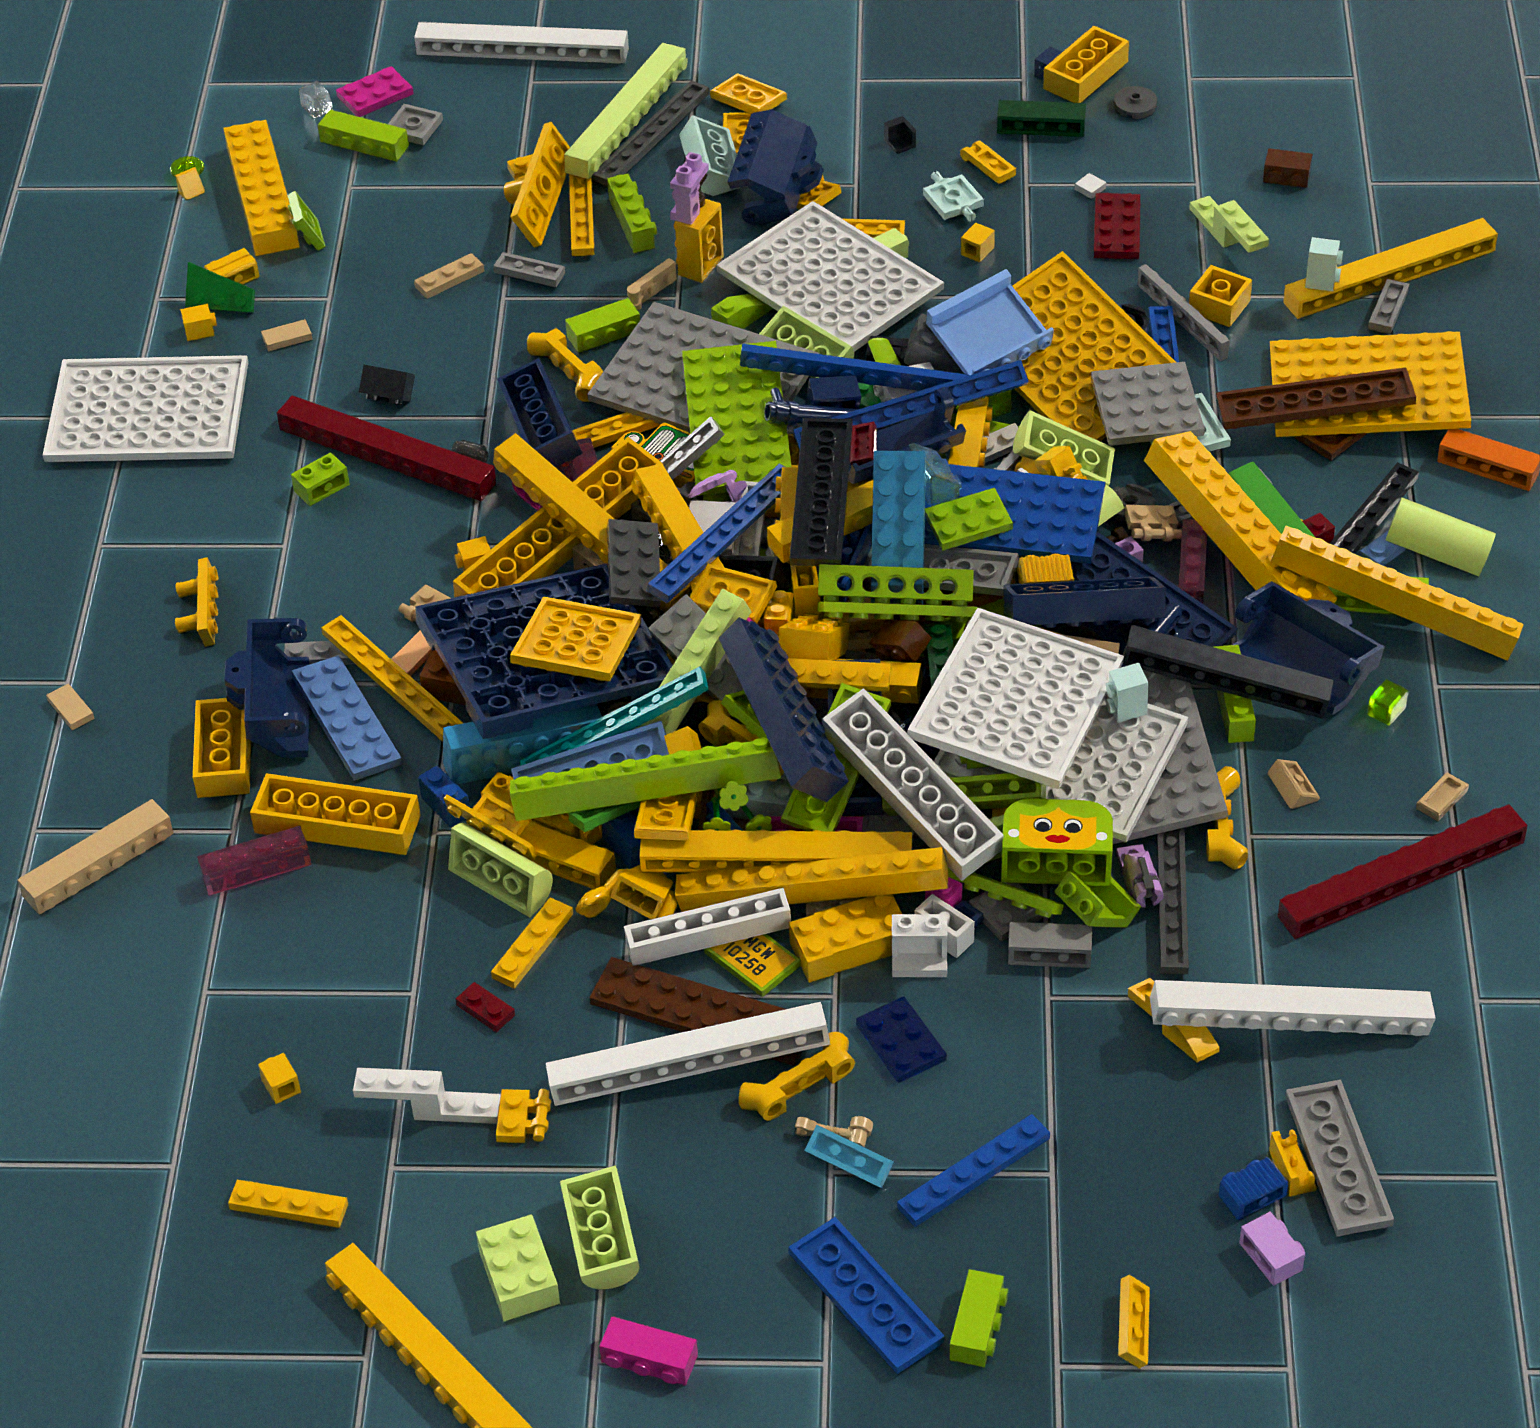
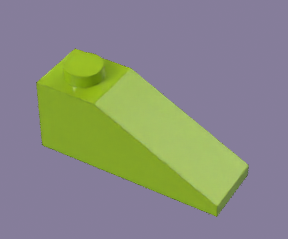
(739, 310)

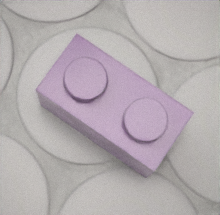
(1272, 1248)

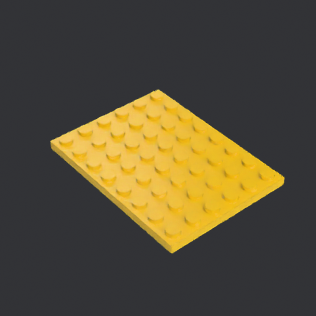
(1087, 337)
(1432, 364)

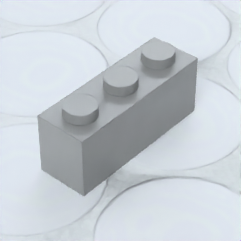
(1050, 944)

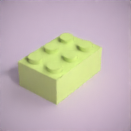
(518, 1267)

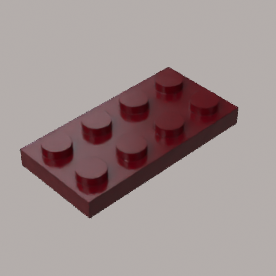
(1117, 226)

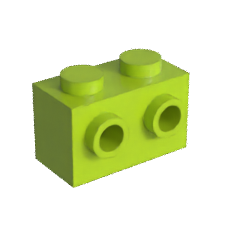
(320, 479)

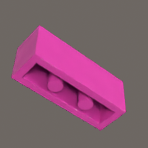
(648, 1351)

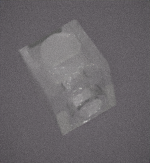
(315, 99)

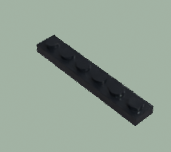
(1375, 508)

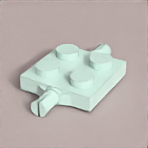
(953, 196)

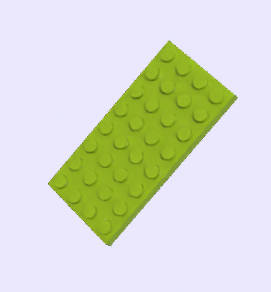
(737, 401)

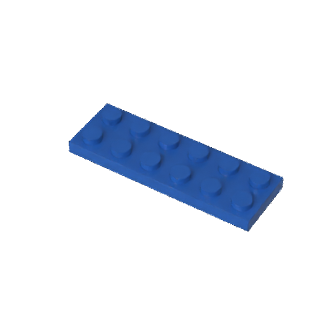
(866, 1295)

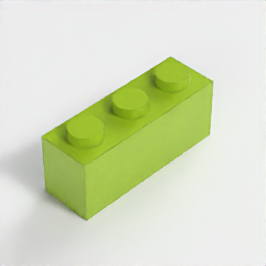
(602, 325)
(978, 1318)

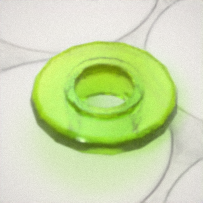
(186, 163)

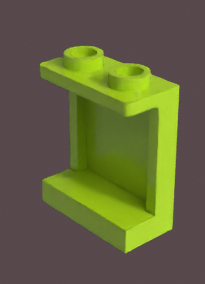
(1098, 904)

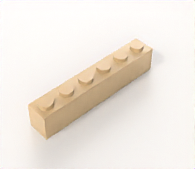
(95, 856)

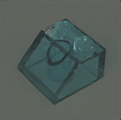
(940, 482)

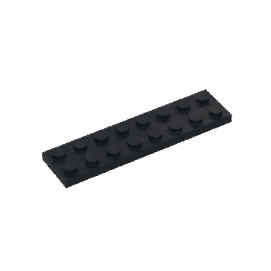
(821, 492)

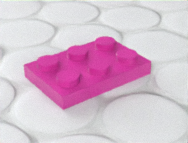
(374, 91)

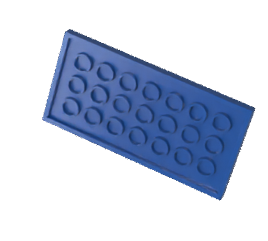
(1046, 512)

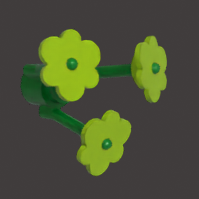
(732, 797)

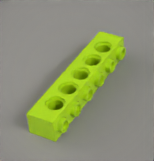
(830, 575)

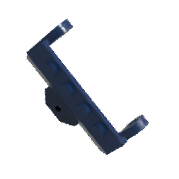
(776, 164)
(927, 430)
(1308, 638)
(264, 687)

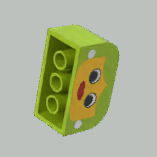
(1055, 838)

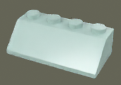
(715, 147)

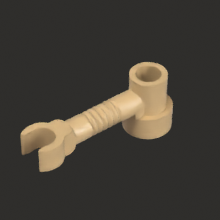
(857, 1132)

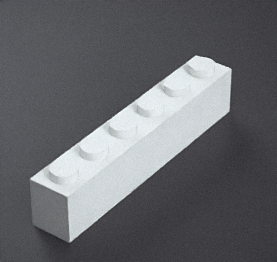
(707, 926)

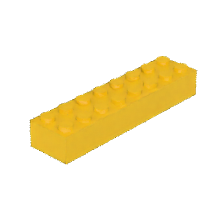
(261, 187)

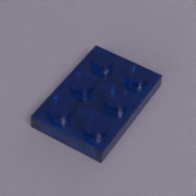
(901, 1039)

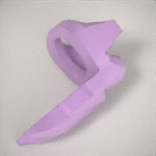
(734, 489)

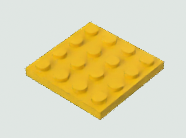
(575, 639)

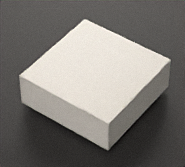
(1090, 185)

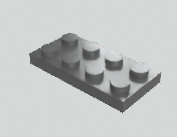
(632, 561)

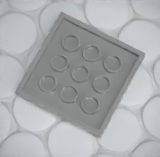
(1146, 403)

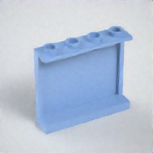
(988, 326)

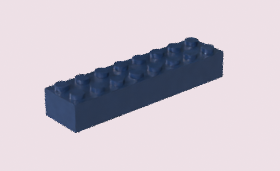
(783, 710)

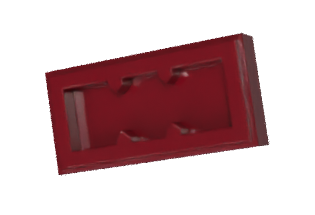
(863, 443)

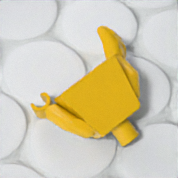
(641, 891)

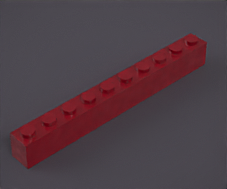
(387, 448)
(1401, 871)

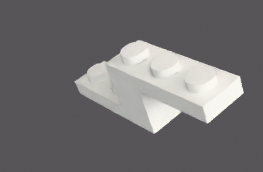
(426, 1095)

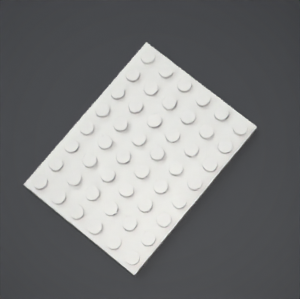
(830, 275)
(146, 409)
(1015, 698)
(1113, 765)

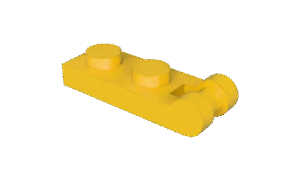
(988, 162)

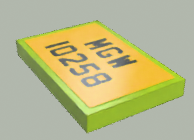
(756, 962)

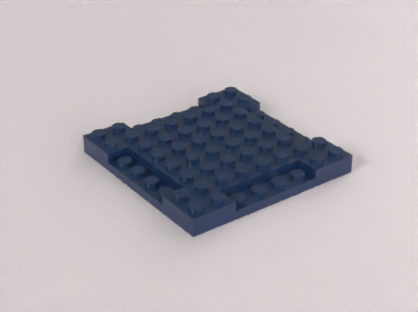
(482, 628)

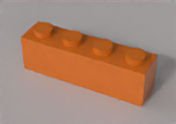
(1489, 458)

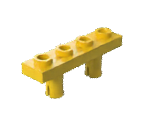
(207, 609)

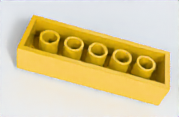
(337, 813)

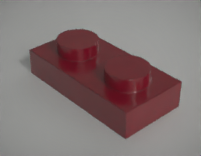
(485, 1007)

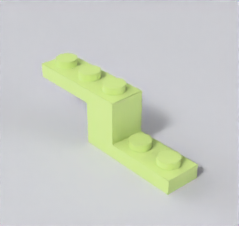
(1229, 224)

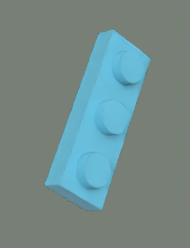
(849, 1156)

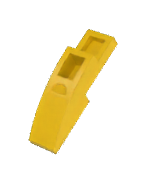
(1194, 1041)

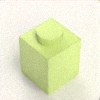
(895, 241)

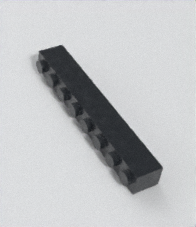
(1228, 672)

